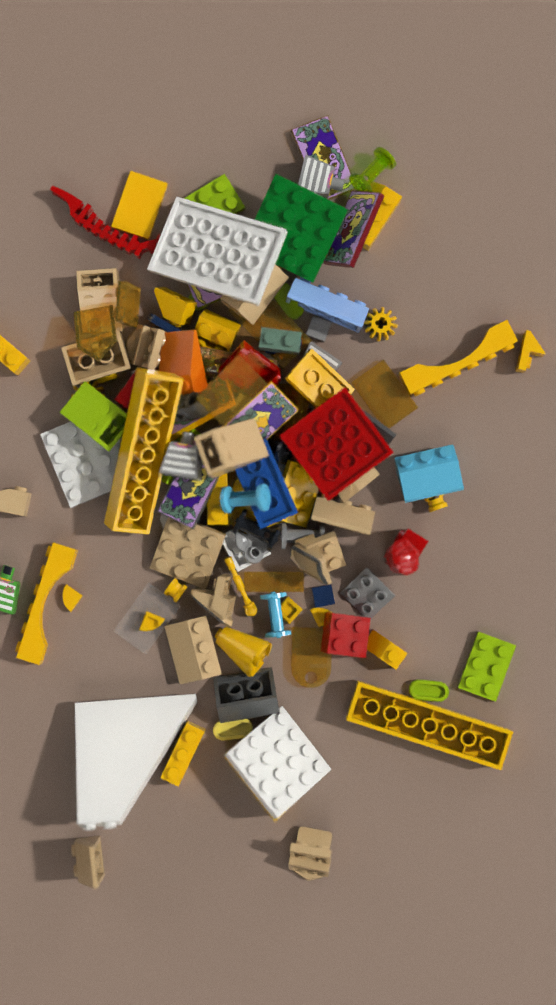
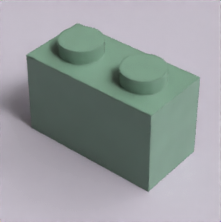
(280, 341)

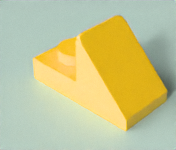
(528, 346)

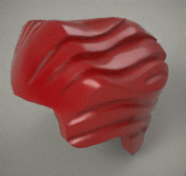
(402, 557)

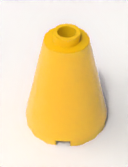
(243, 649)

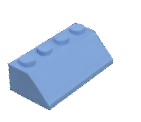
(328, 305)

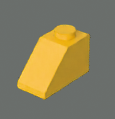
(175, 306)
(385, 649)

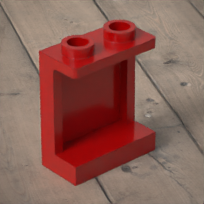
(259, 363)

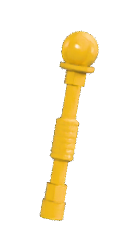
(250, 607)

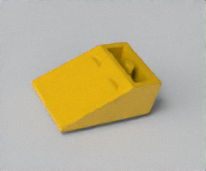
(216, 331)

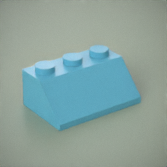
(429, 473)

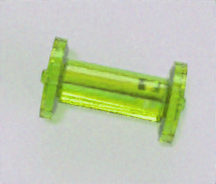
(382, 160)

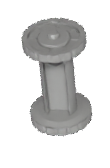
(290, 536)

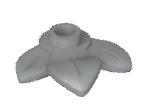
(247, 543)

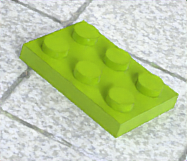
(218, 195)
(486, 666)

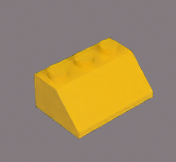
(388, 206)

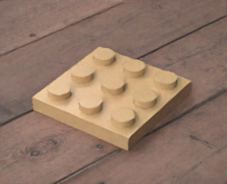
(188, 552)

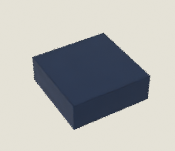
(323, 596)

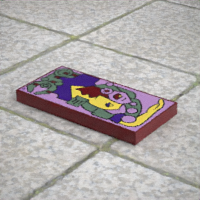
(354, 229)

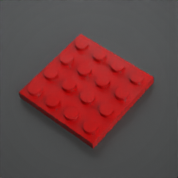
(336, 444)

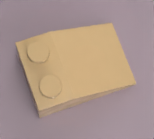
(89, 861)

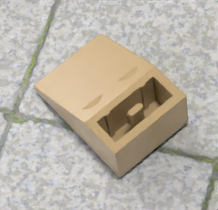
(98, 289)
(231, 447)

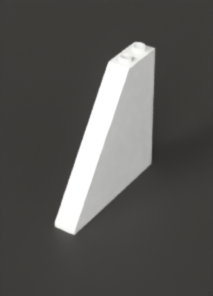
(119, 751)

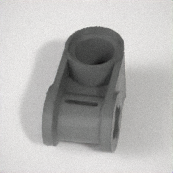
(189, 408)

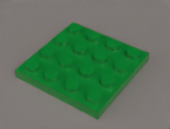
(310, 225)

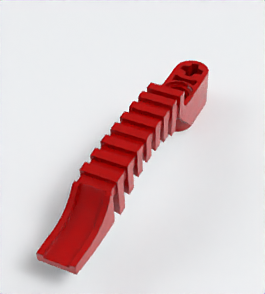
(76, 206)

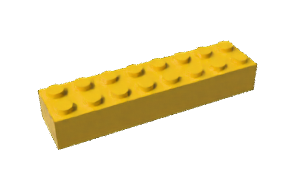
(143, 451)
(429, 725)

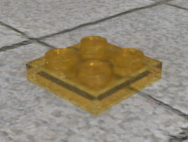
(127, 304)

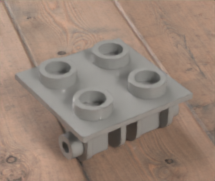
(367, 593)

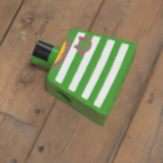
(8, 590)

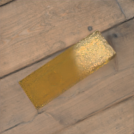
(274, 581)

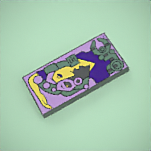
(188, 498)

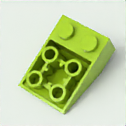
(95, 416)

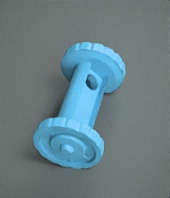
(231, 499)
(275, 613)

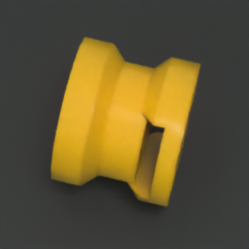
(436, 504)
(175, 590)

